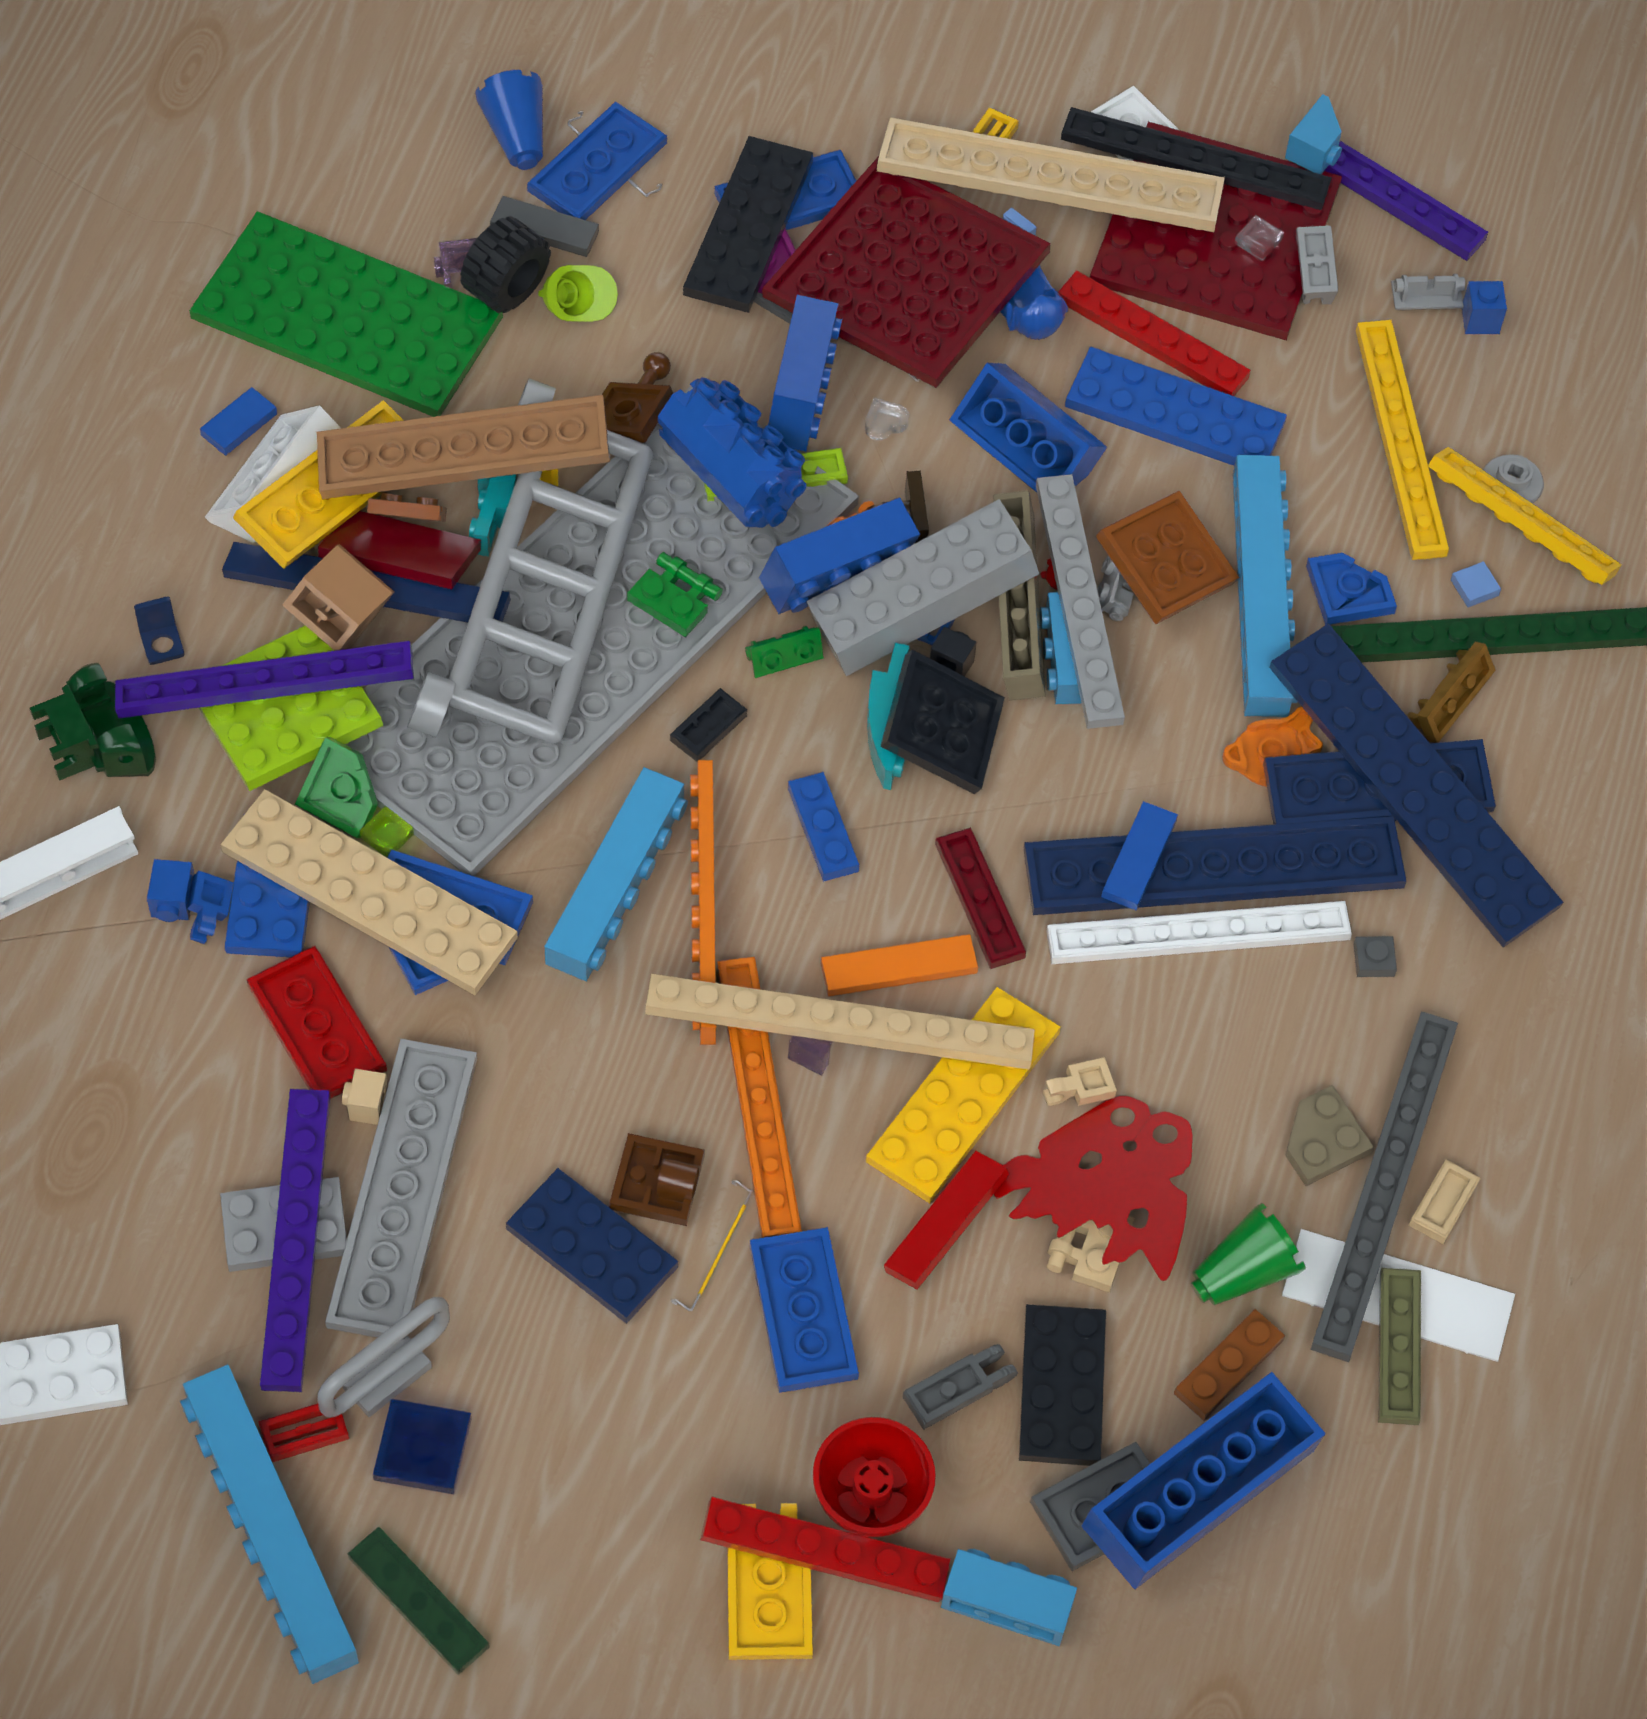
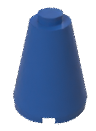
(515, 115)

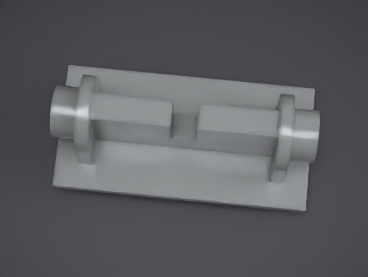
(1426, 293)
(1112, 596)

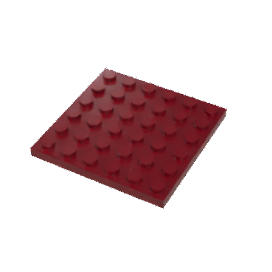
(1206, 269)
(909, 271)

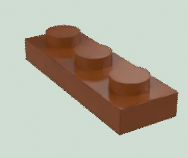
(1229, 1364)

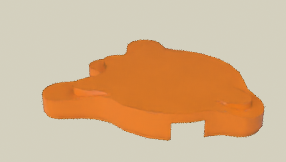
(1271, 739)

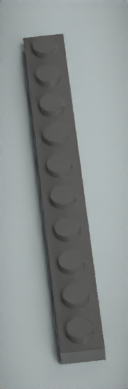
(1384, 1187)

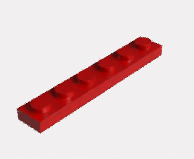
(1153, 335)
(825, 1549)

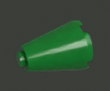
(1247, 1259)

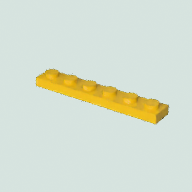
(1515, 509)

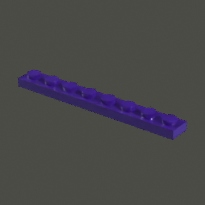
(264, 679)
(295, 1241)

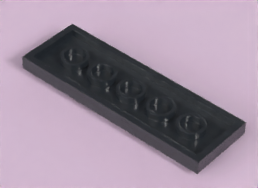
(748, 224)

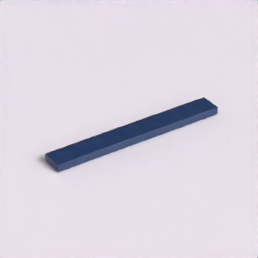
(255, 565)

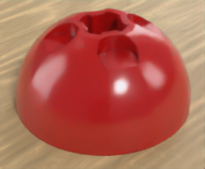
(878, 1457)

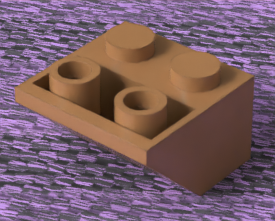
(338, 599)

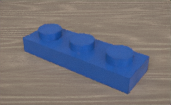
(823, 826)

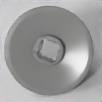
(1529, 478)

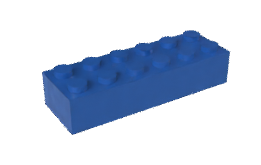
(1202, 1480)

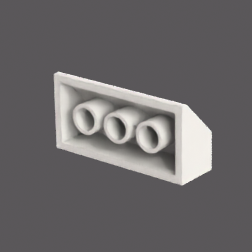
(282, 448)

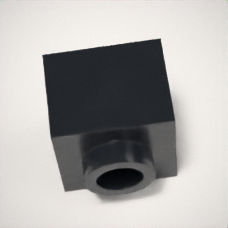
(954, 650)

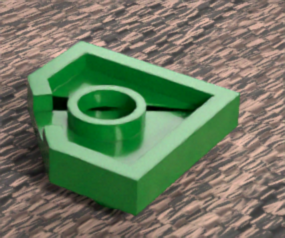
(339, 788)

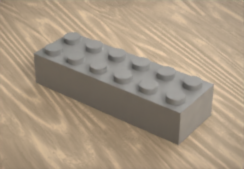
(923, 587)

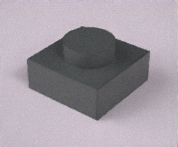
(1375, 956)

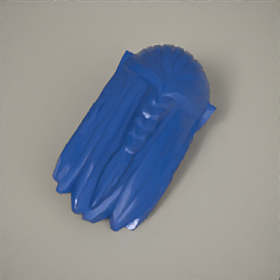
(1035, 308)

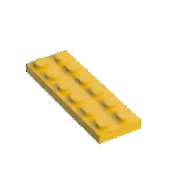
(291, 513)
(956, 1106)

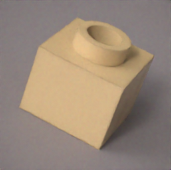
(365, 1096)

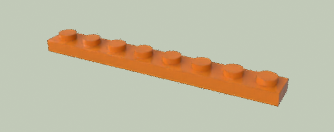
(703, 885)

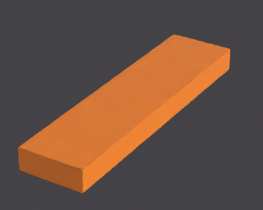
(899, 965)

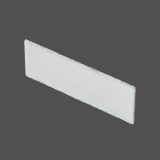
(1452, 1308)

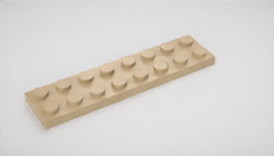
(369, 892)

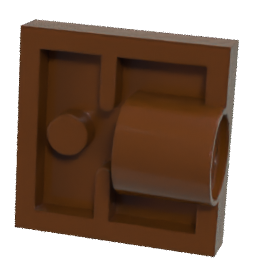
(657, 1179)

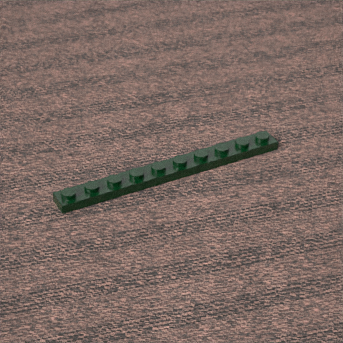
(1500, 633)

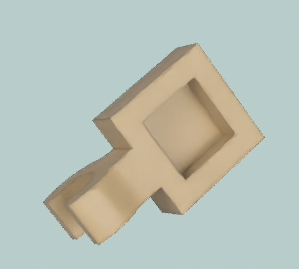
(1085, 1080)

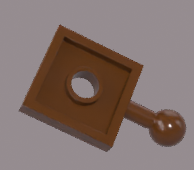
(635, 408)

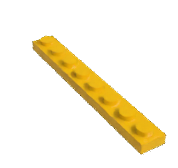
(1402, 440)

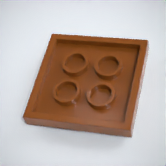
(1167, 557)

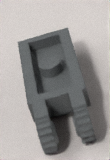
(957, 1386)

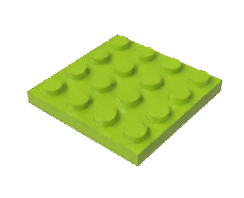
(287, 731)

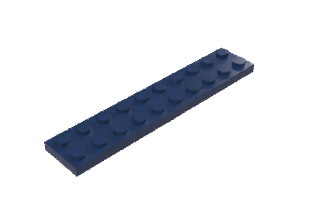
(1416, 785)
(1223, 865)

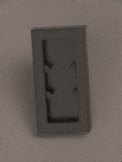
(916, 502)

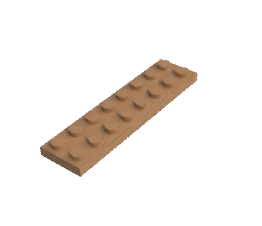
(462, 446)

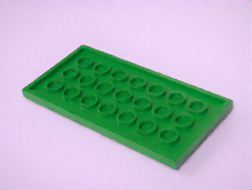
(346, 314)

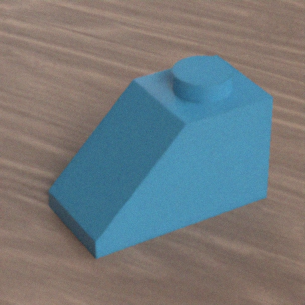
(1316, 138)

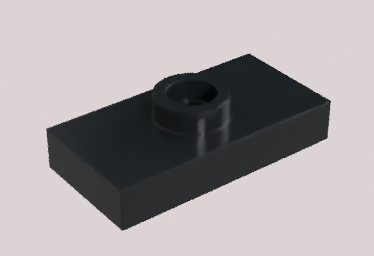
(708, 725)

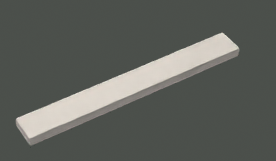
(1198, 932)

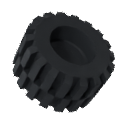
(505, 264)

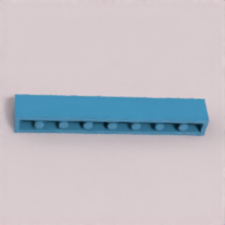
(1262, 581)
(270, 1525)

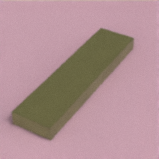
(1399, 1346)

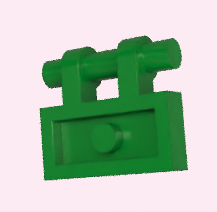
(670, 603)

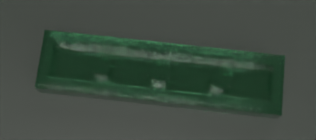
(418, 1600)

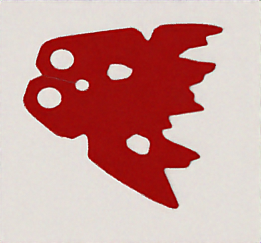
(1112, 1187)

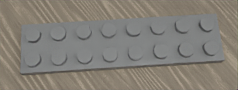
(401, 1188)

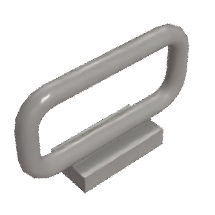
(386, 1363)

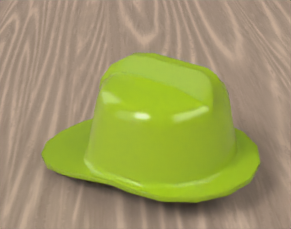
(580, 293)

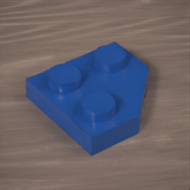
(1347, 590)

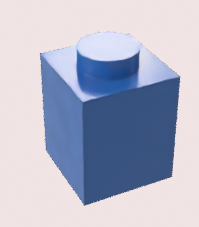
(1484, 307)
(170, 890)

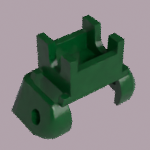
(89, 729)

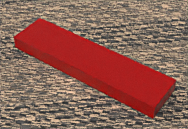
(946, 1220)

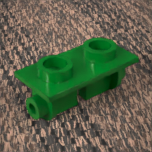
(786, 652)

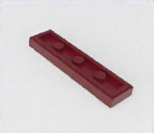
(980, 898)

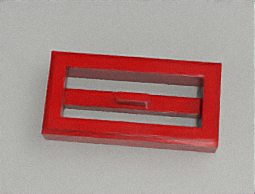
(306, 1444)

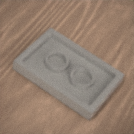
(252, 1218)

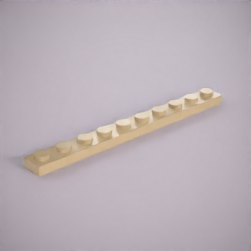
(840, 1021)

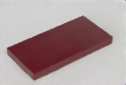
(404, 549)

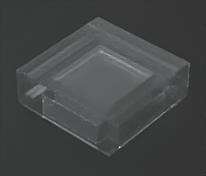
(1259, 237)

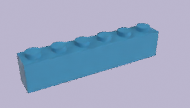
(615, 874)

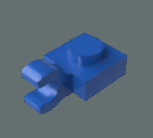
(211, 901)

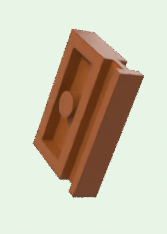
(393, 506)

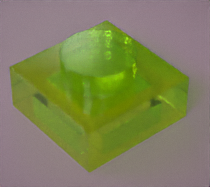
(386, 832)

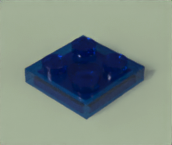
(422, 1446)

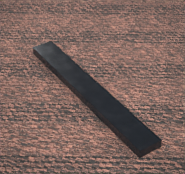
(1190, 155)

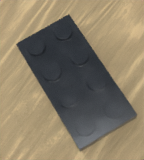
(1062, 1385)

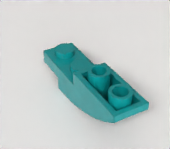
(492, 503)
(879, 705)

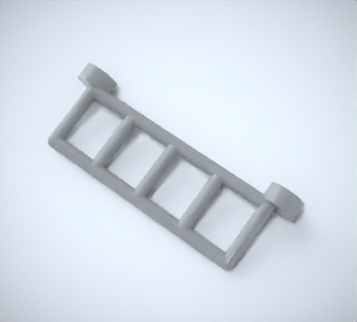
(441, 692)

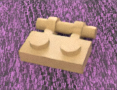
(1088, 1261)

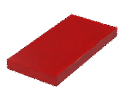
(315, 1022)

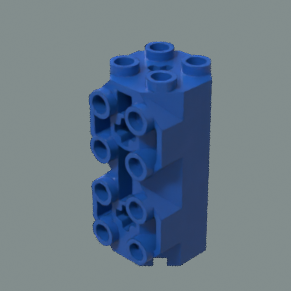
(731, 454)

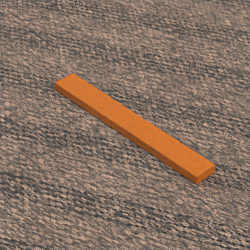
(761, 1113)

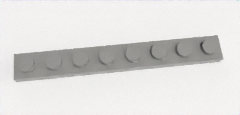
(1080, 602)

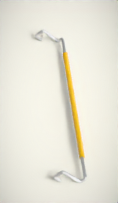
(721, 1250)

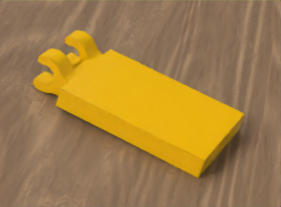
(768, 1605)

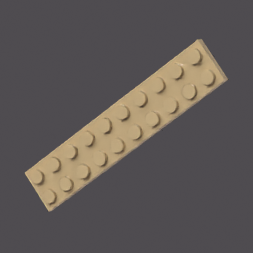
(1051, 174)

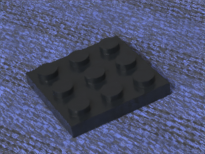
(942, 722)

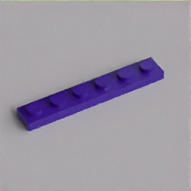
(1408, 203)

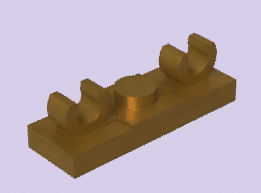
(1454, 692)

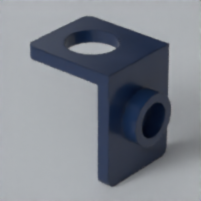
(155, 621)

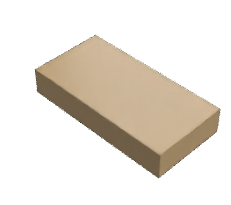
(1444, 1201)

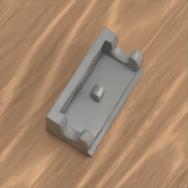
(1317, 263)

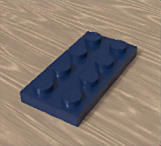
(592, 1245)

